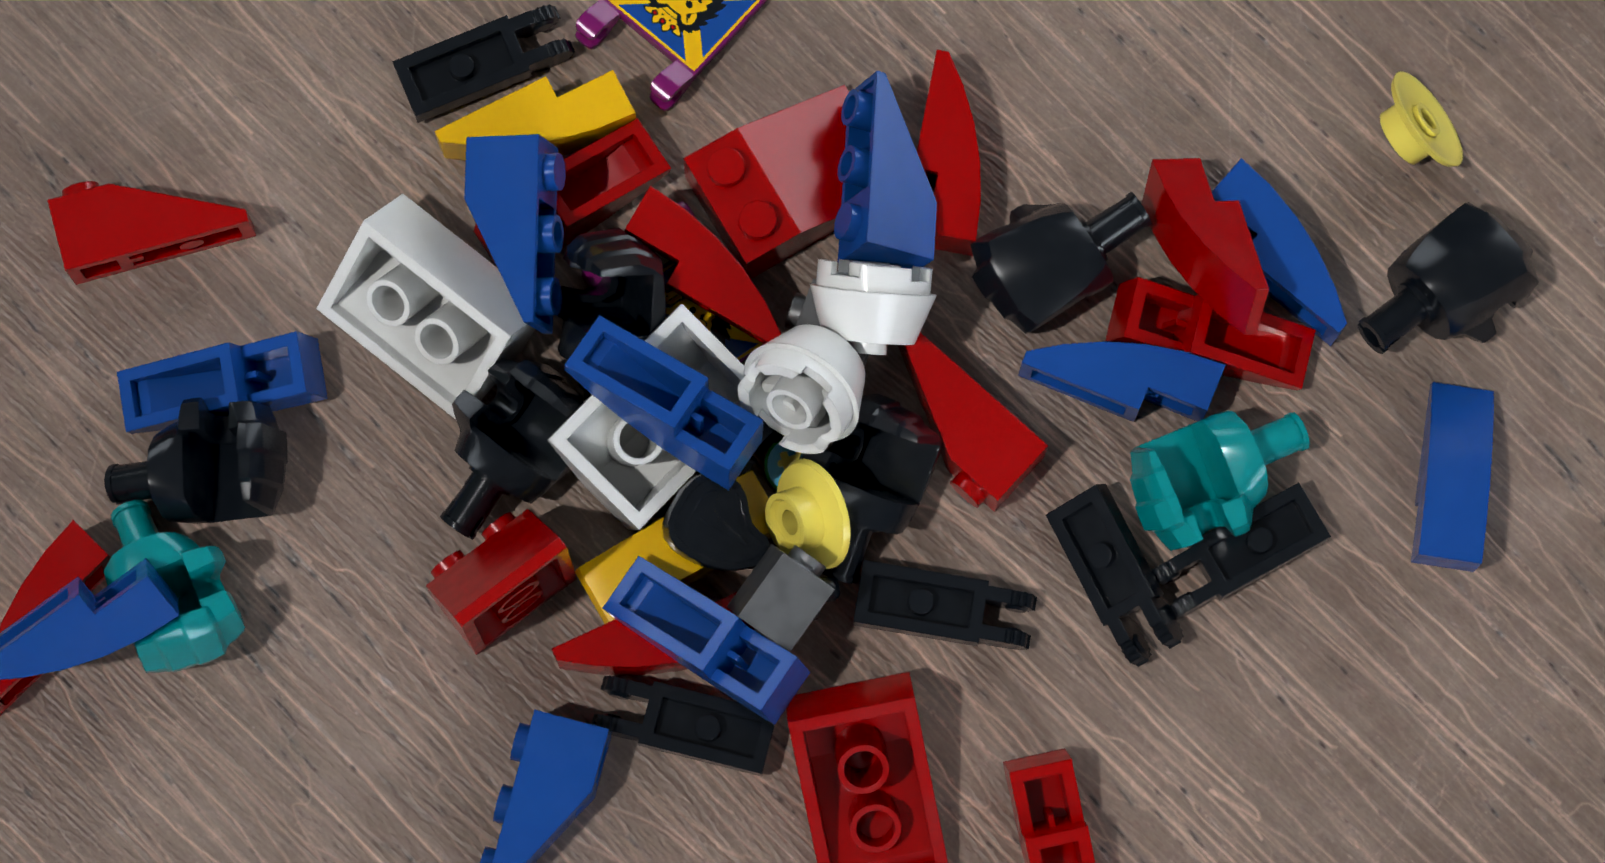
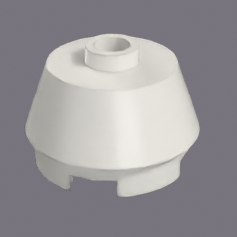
(872, 302)
(805, 387)

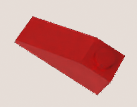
(127, 228)
(980, 438)

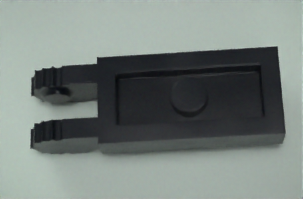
(478, 62)
(1279, 533)
(1113, 571)
(937, 606)
(691, 725)

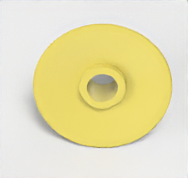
(1419, 124)
(809, 514)

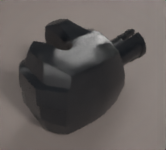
(1051, 258)
(1454, 281)
(627, 295)
(509, 440)
(209, 466)
(880, 473)

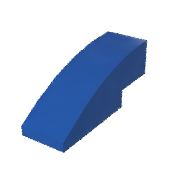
(1286, 253)
(271, 372)
(1125, 374)
(666, 402)
(1454, 478)
(83, 626)
(707, 640)

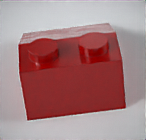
(774, 181)
(501, 578)
(866, 773)

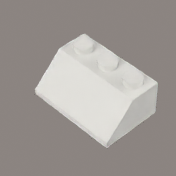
(425, 303)
(618, 461)

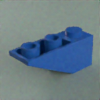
(885, 191)
(514, 204)
(552, 787)

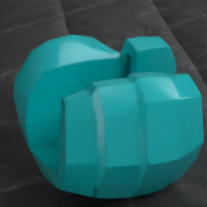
(1209, 475)
(207, 612)

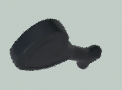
(716, 529)

